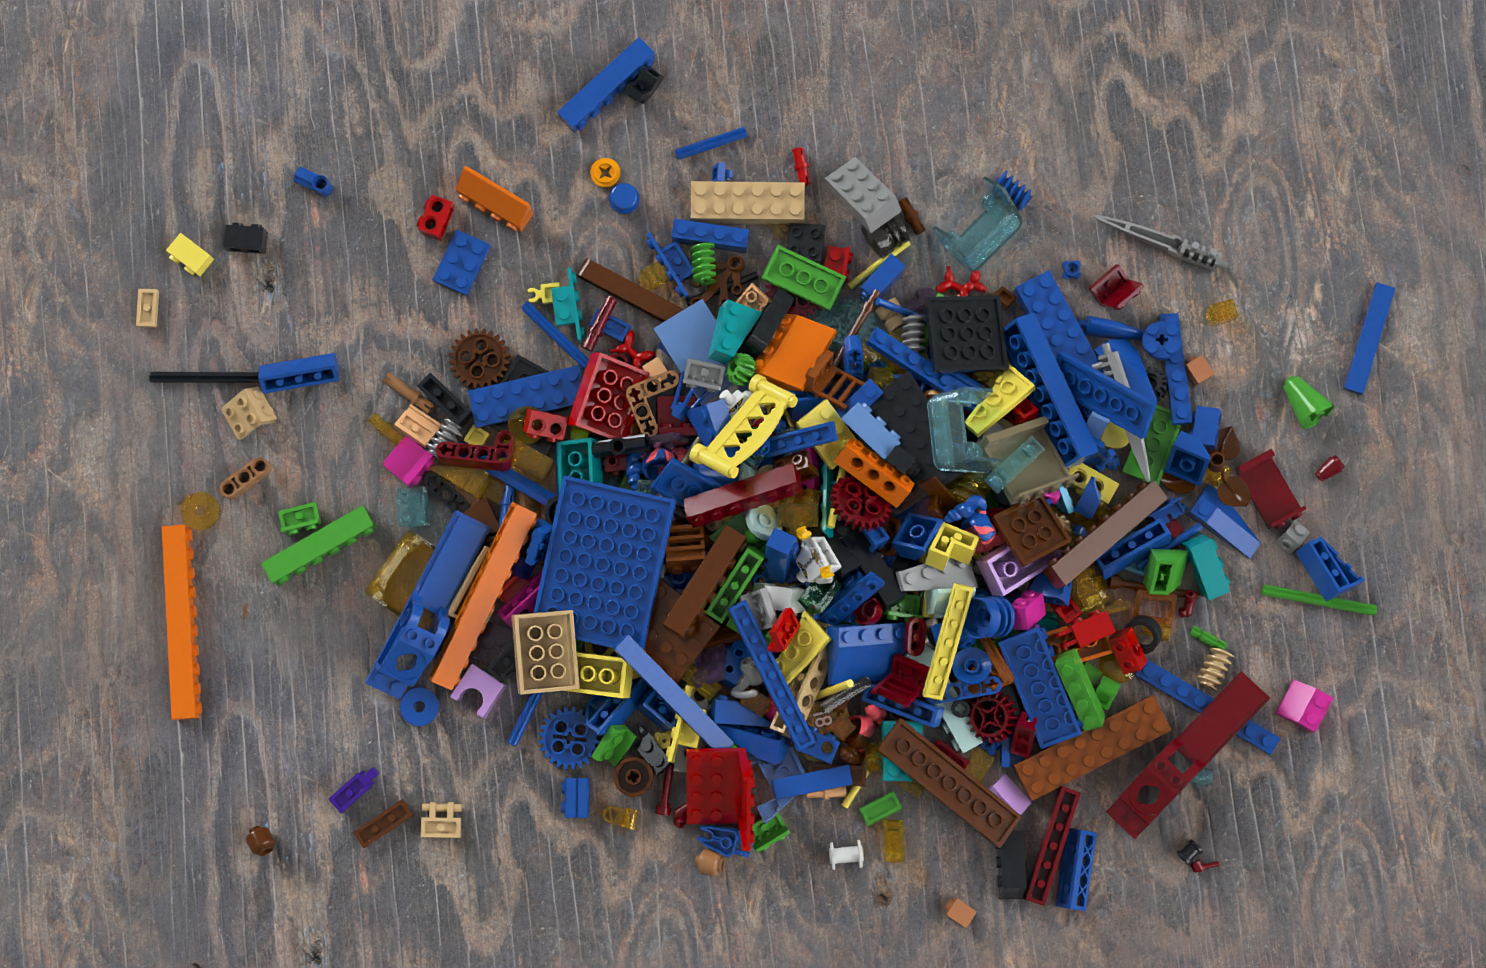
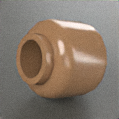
(710, 862)

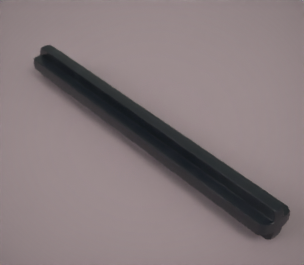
(204, 377)

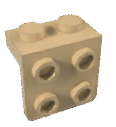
(248, 412)

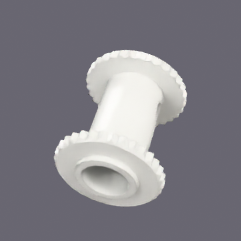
(846, 854)

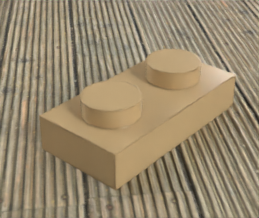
(147, 308)

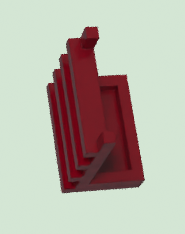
(904, 681)

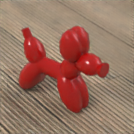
(963, 289)
(627, 347)

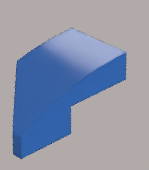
(1089, 500)

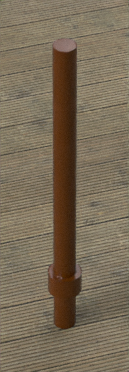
(867, 308)

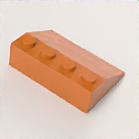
(793, 351)

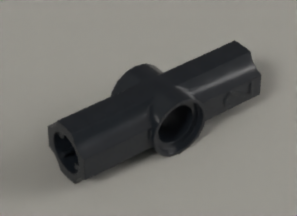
(611, 447)

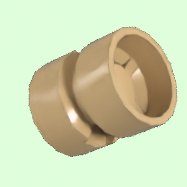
(892, 319)

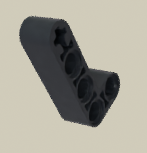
(767, 323)

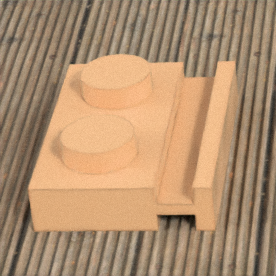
(417, 425)

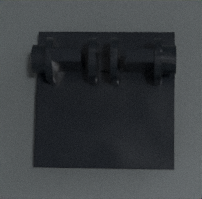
(806, 240)

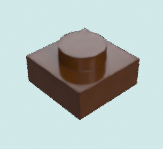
(1006, 297)

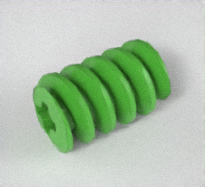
(702, 264)

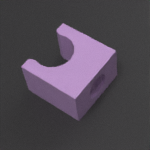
(486, 684)

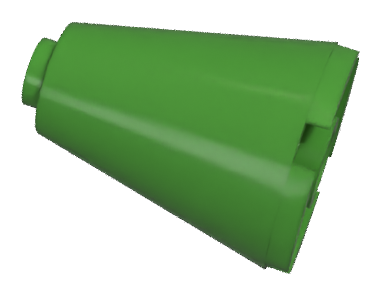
(1306, 402)

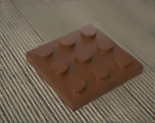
(1031, 530)

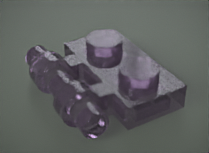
(714, 665)

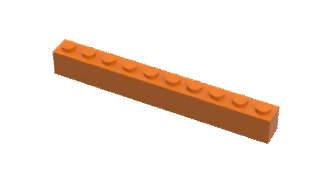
(482, 596)
(181, 622)

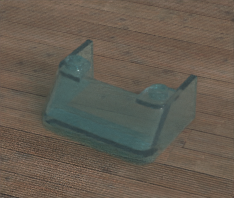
(987, 233)
(948, 432)

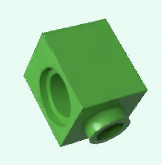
(1107, 691)

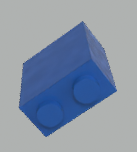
(883, 278)

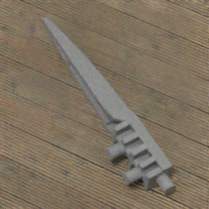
(1172, 244)
(1114, 369)

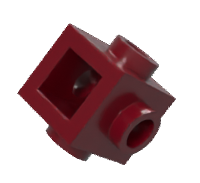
(615, 464)

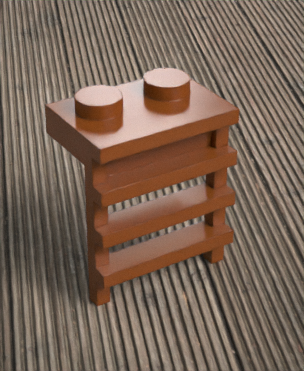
(821, 376)
(685, 558)

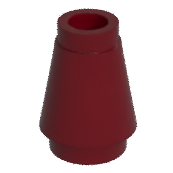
(1330, 468)

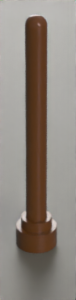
(1116, 582)

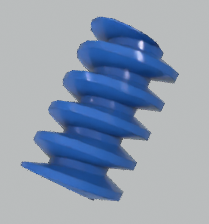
(1015, 192)

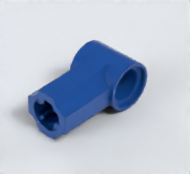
(312, 181)

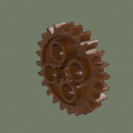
(489, 372)

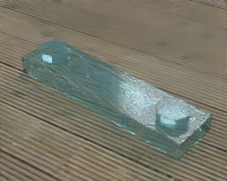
(1014, 464)

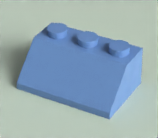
(871, 429)

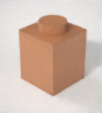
(1198, 370)
(959, 912)

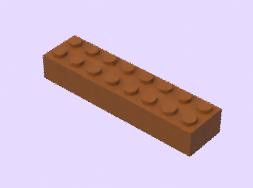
(1092, 748)

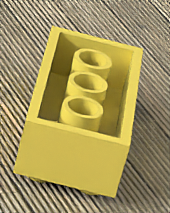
(603, 675)

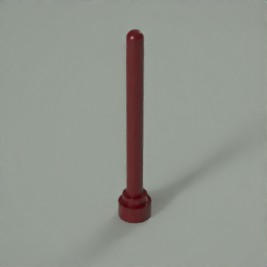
(663, 807)

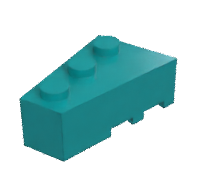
(731, 329)
(1206, 566)

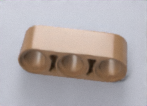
(236, 479)

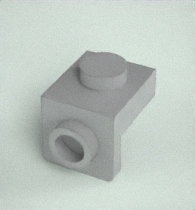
(1292, 537)

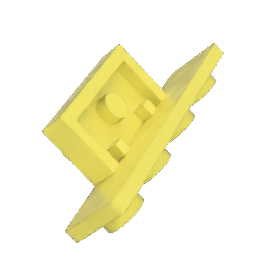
(682, 734)

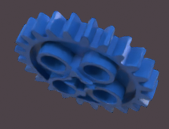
(567, 755)

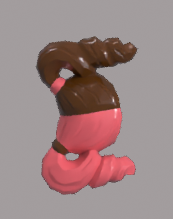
(861, 735)

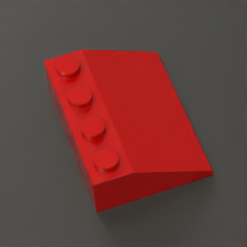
(602, 400)

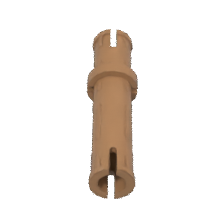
(415, 397)

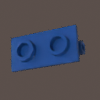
(1172, 508)

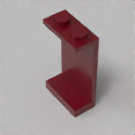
(1269, 490)

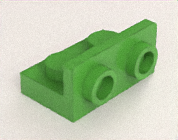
(614, 744)

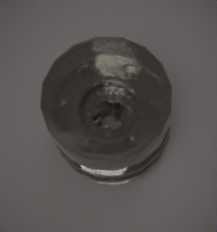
(883, 237)

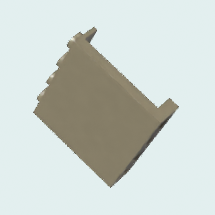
(1042, 475)

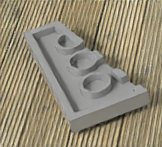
(929, 578)

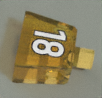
(822, 721)

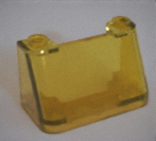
(400, 572)

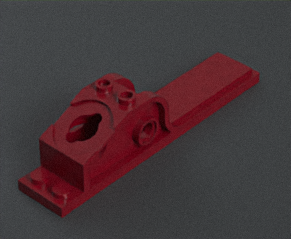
(1197, 744)

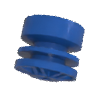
(989, 617)

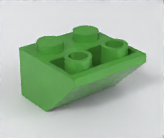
(1164, 570)

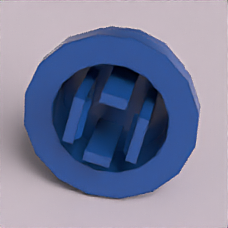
(624, 198)

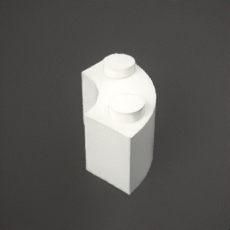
(783, 596)

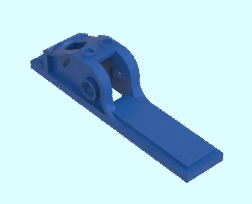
(435, 593)

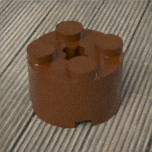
(624, 770)

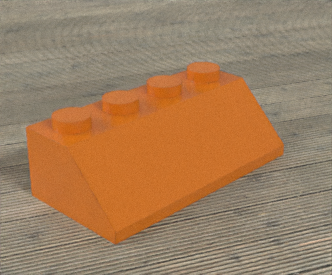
(493, 199)

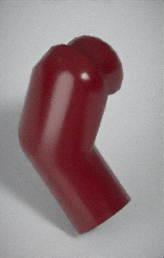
(1187, 610)
(680, 816)

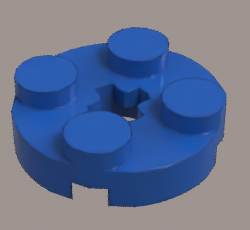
(1155, 331)

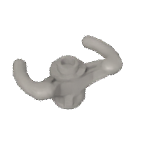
(749, 677)

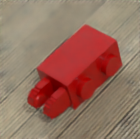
(1088, 630)

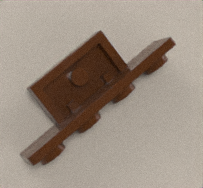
(940, 499)

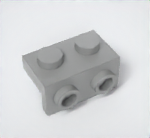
(704, 375)
(761, 607)

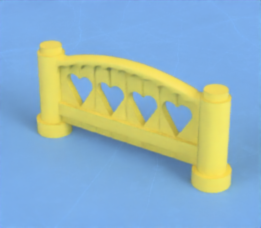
(763, 394)

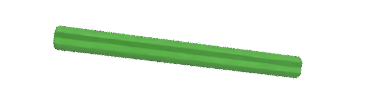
(1317, 599)

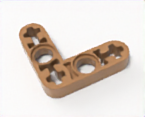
(645, 394)

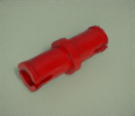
(801, 166)

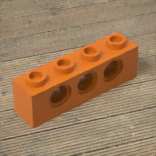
(863, 471)

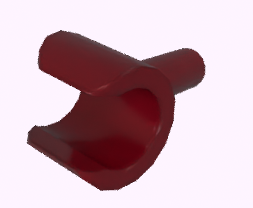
(1197, 866)

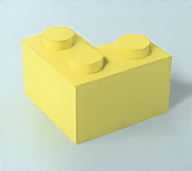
(953, 544)

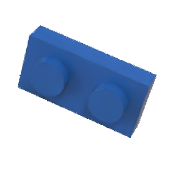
(614, 327)

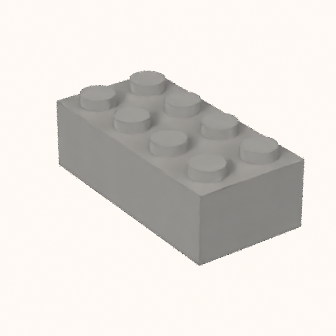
(863, 194)

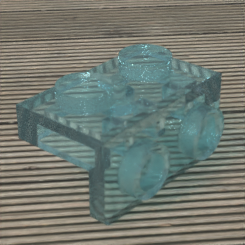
(413, 507)

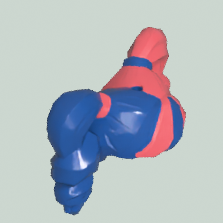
(651, 465)
(976, 523)

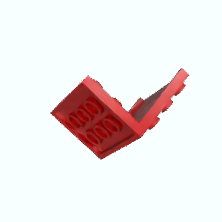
(720, 789)

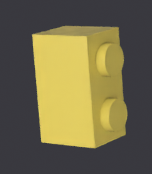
(190, 255)

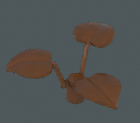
(1231, 493)

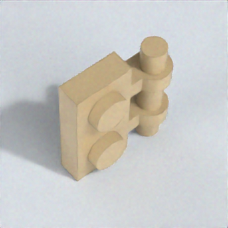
(441, 827)

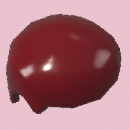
(869, 612)

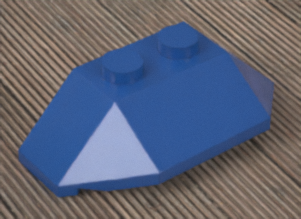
(607, 711)

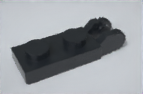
(651, 751)

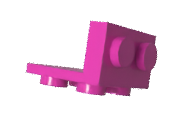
(409, 461)

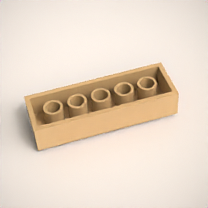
(747, 202)

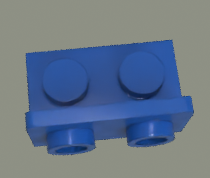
(539, 542)

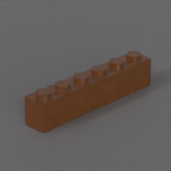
(705, 582)

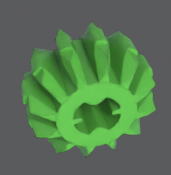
(740, 369)

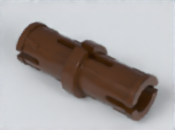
(911, 216)

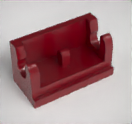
(1023, 736)

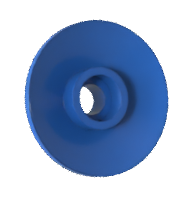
(971, 658)

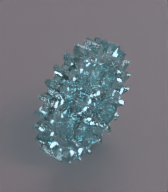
(841, 307)

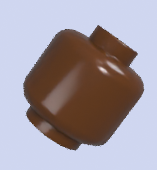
(260, 840)

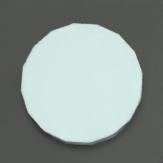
(762, 521)

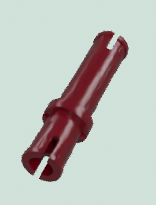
(599, 323)

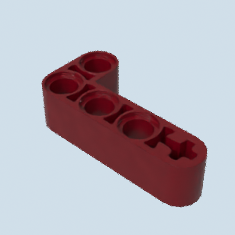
(450, 453)

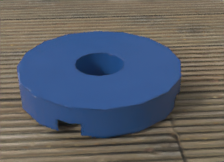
(408, 703)

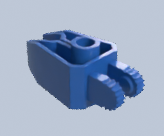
(724, 840)

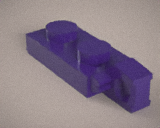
(353, 789)

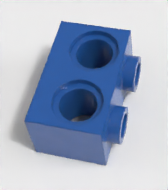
(815, 749)

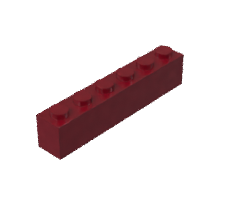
(743, 495)
(1051, 845)

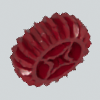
(1005, 725)

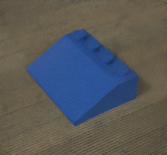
(863, 650)

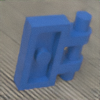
(1106, 456)

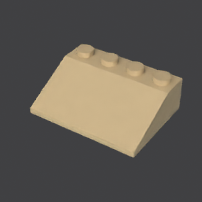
(545, 652)

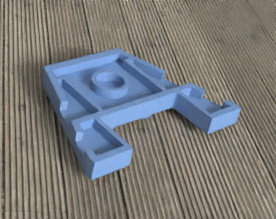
(787, 767)

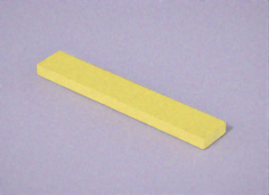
(948, 641)

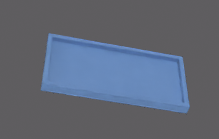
(690, 336)

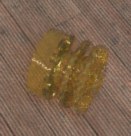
(968, 485)

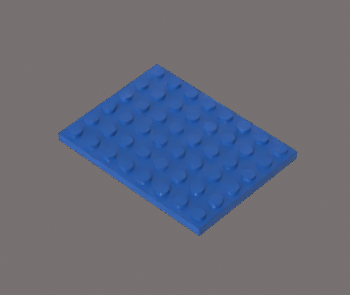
(605, 559)

